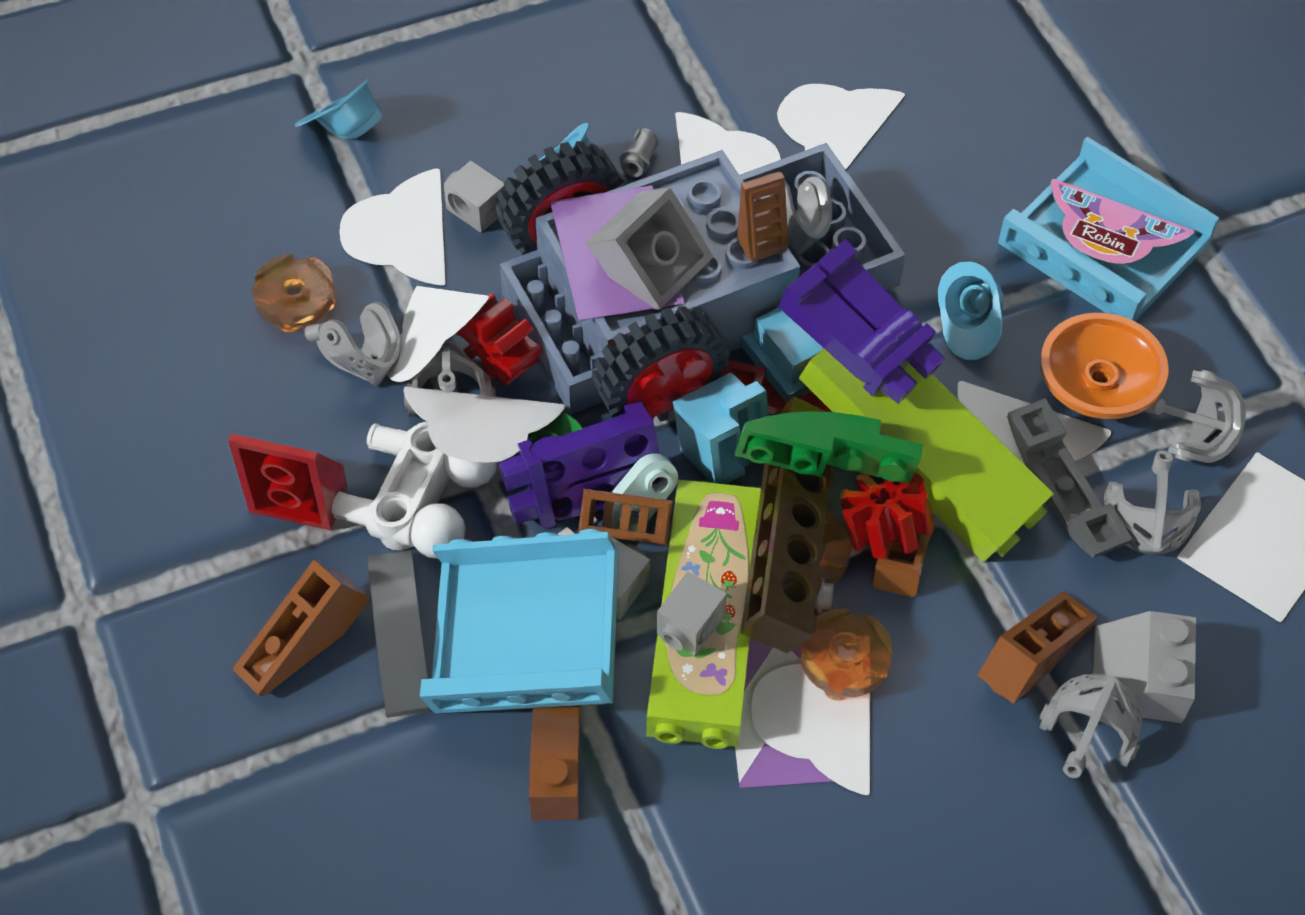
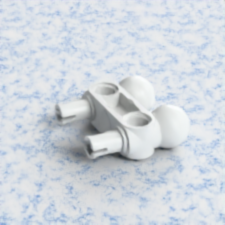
(412, 492)

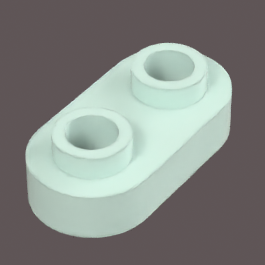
(639, 483)

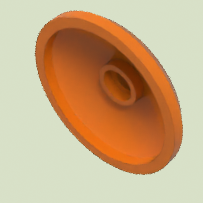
(1109, 351)

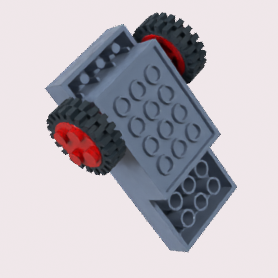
(682, 346)

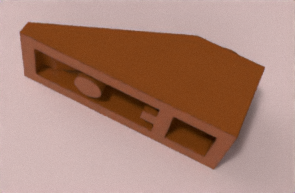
(302, 626)
(1035, 646)
(555, 763)

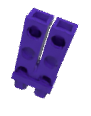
(861, 324)
(564, 466)

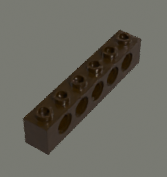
(787, 552)

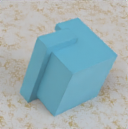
(782, 350)
(712, 422)

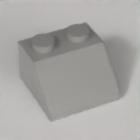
(651, 247)
(1151, 657)

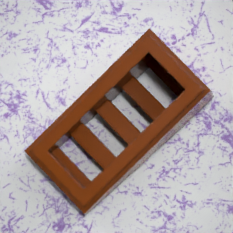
(763, 221)
(662, 522)
(901, 575)

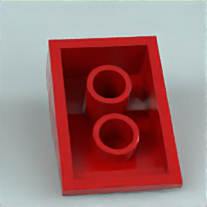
(287, 481)

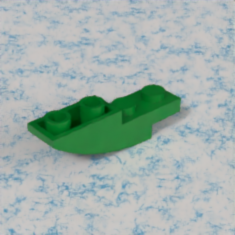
(814, 439)

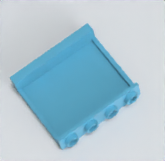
(1112, 287)
(524, 623)

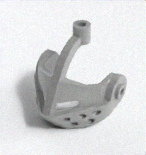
(812, 215)
(380, 341)
(450, 359)
(1207, 419)
(1156, 520)
(1099, 707)

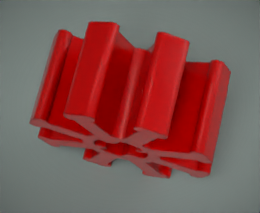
(500, 341)
(886, 514)

